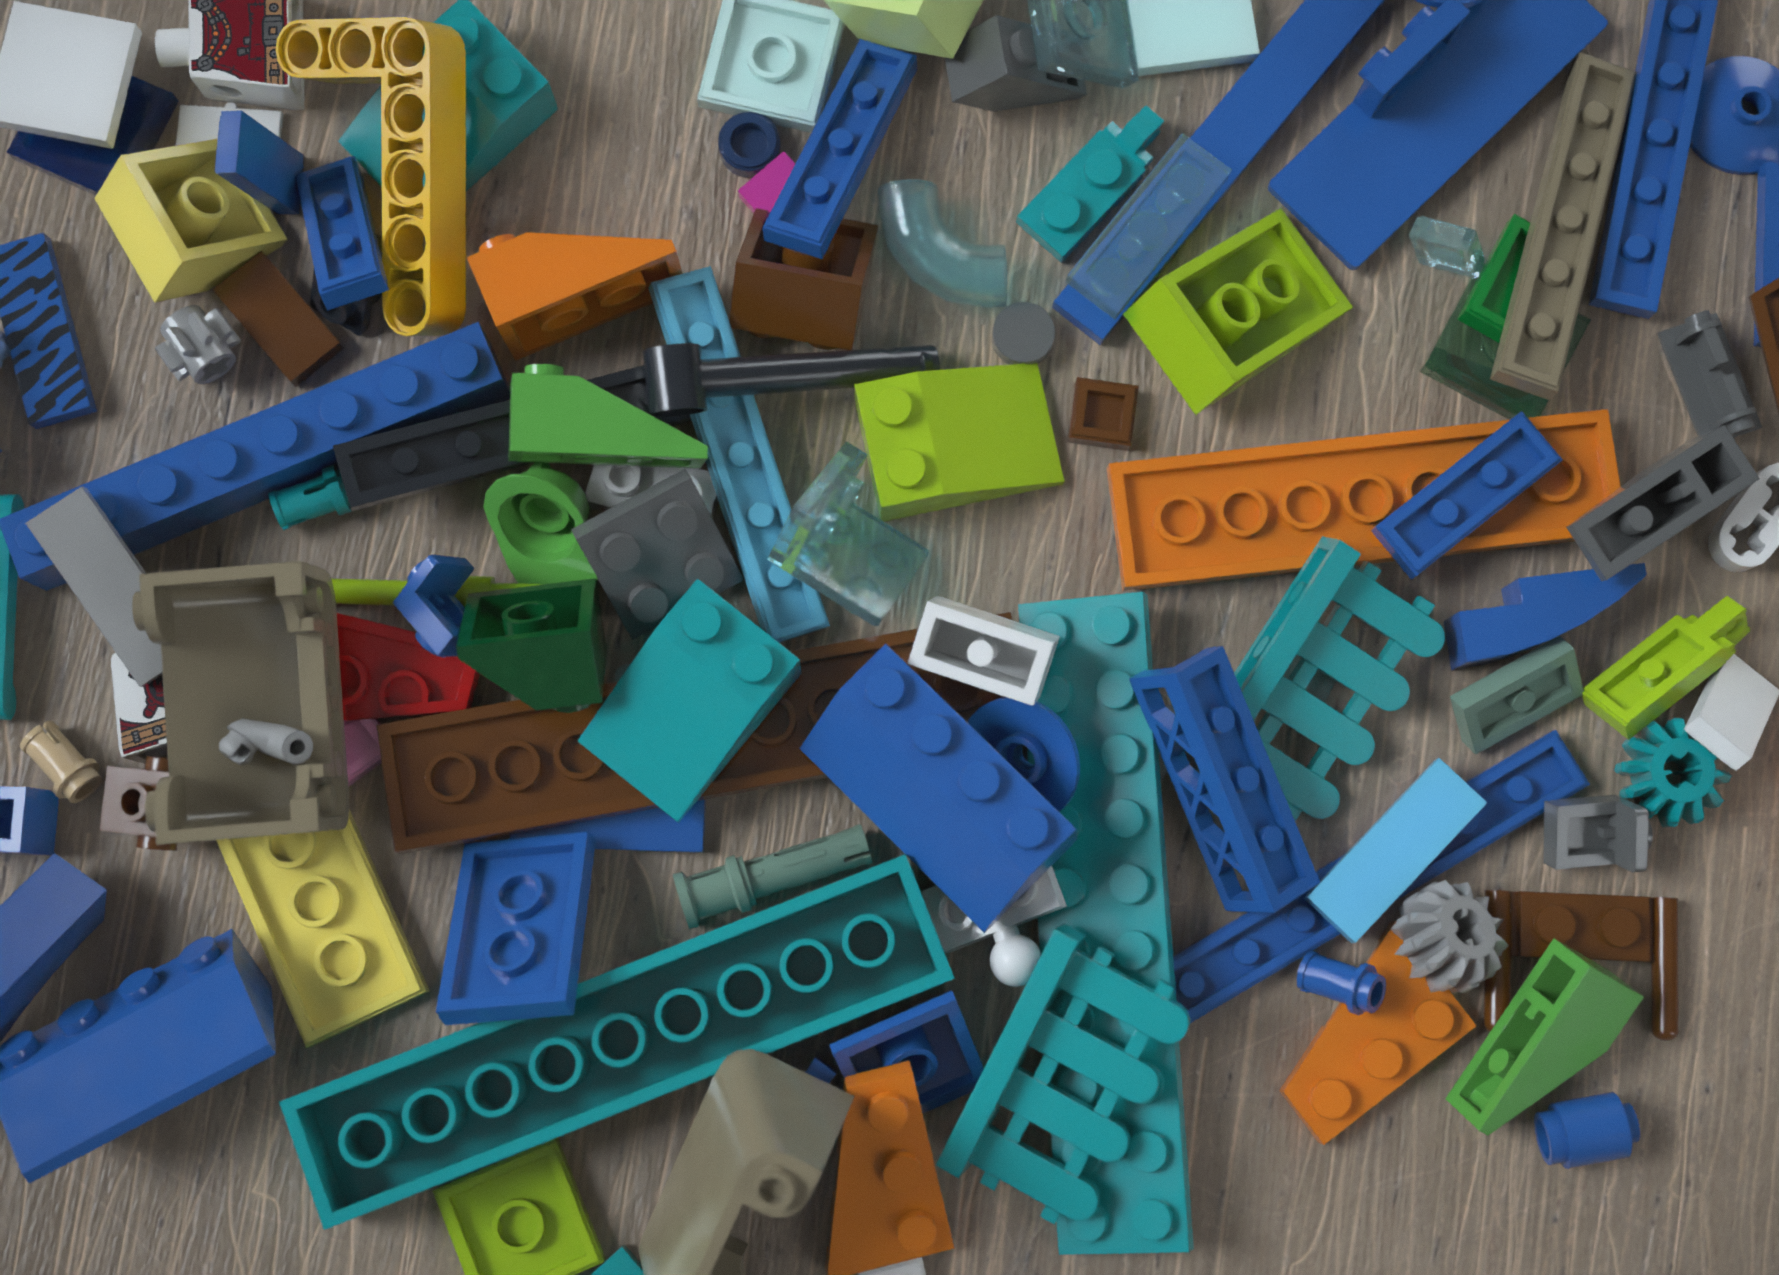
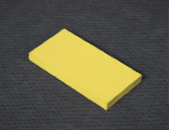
(325, 927)

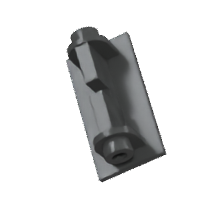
(1709, 376)

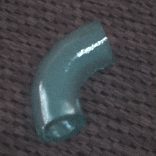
(935, 256)

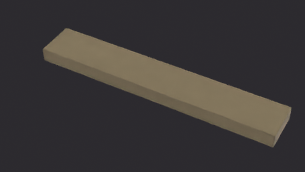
(1564, 227)

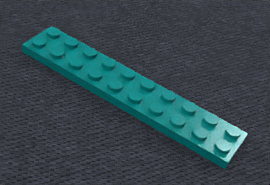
(1120, 900)

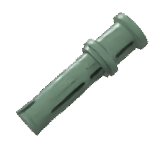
(741, 882)

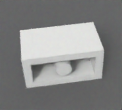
(983, 650)

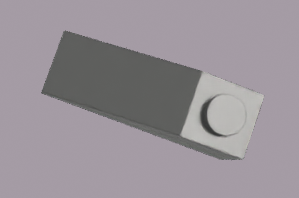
(1662, 501)

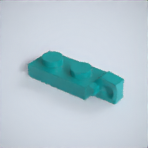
(1091, 185)

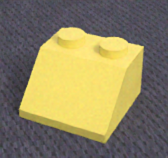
(183, 219)

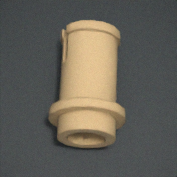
(62, 763)

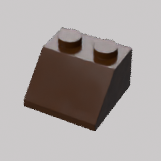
(801, 295)

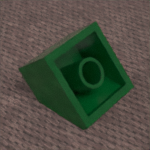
(538, 643)

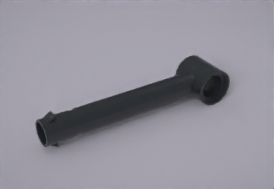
(682, 380)

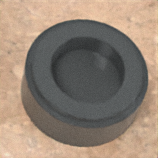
(1023, 334)

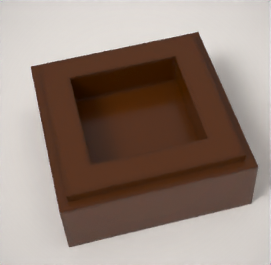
(1102, 414)

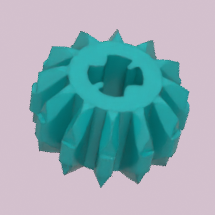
(1649, 778)

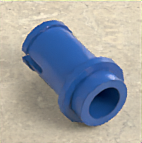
(1351, 985)

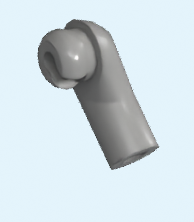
(272, 739)

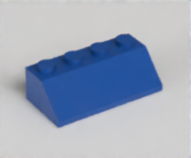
(937, 788)
(134, 1053)

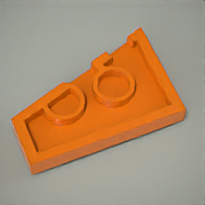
(886, 1179)

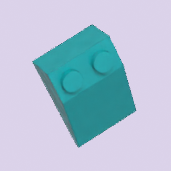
(503, 100)
(690, 700)

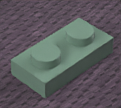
(1517, 694)

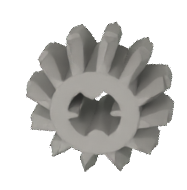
(1449, 937)

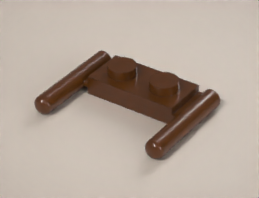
(1597, 928)

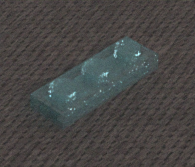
(1148, 226)

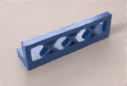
(1232, 782)

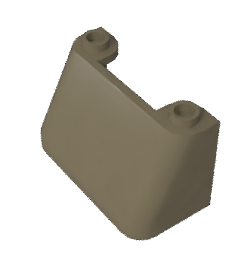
(254, 649)
(751, 1144)

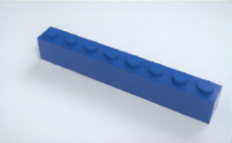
(273, 447)

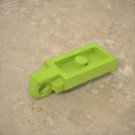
(1666, 667)

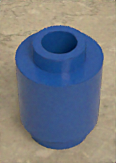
(1586, 1130)

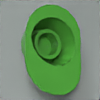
(534, 524)

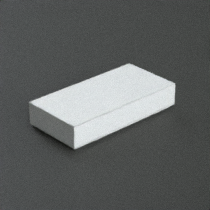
(1732, 712)

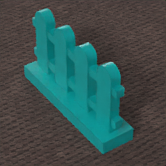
(1296, 631)
(1048, 1106)

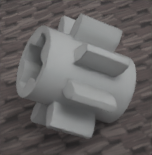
(197, 344)

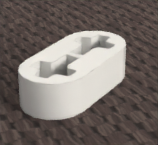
(1740, 514)

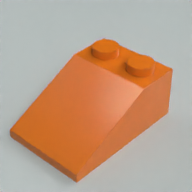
(566, 284)

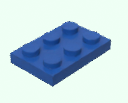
(517, 929)

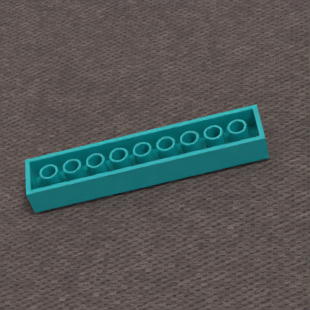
(628, 1042)

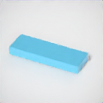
(1395, 850)

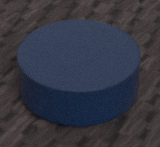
(748, 143)

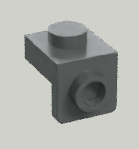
(1596, 833)

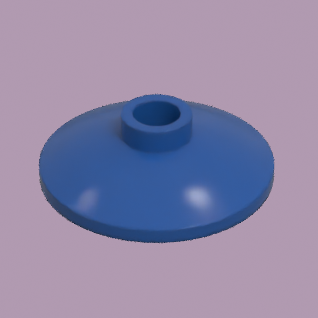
(1722, 129)
(1011, 724)

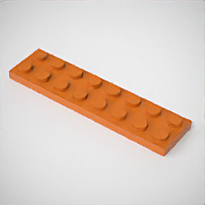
(1272, 504)

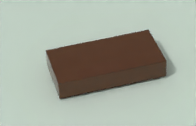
(278, 319)

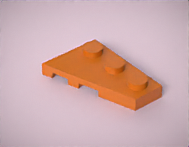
(1369, 1055)

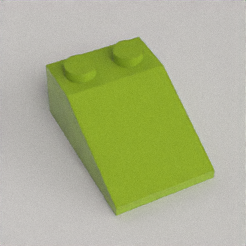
(1236, 310)
(956, 437)

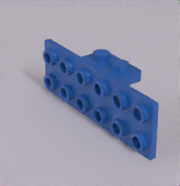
(1427, 115)

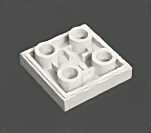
(65, 73)

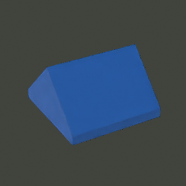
(926, 1035)

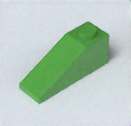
(580, 423)
(1547, 1034)

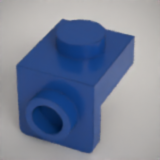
(431, 604)

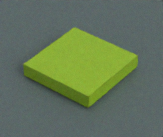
(521, 1217)

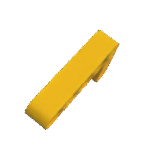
(340, 54)

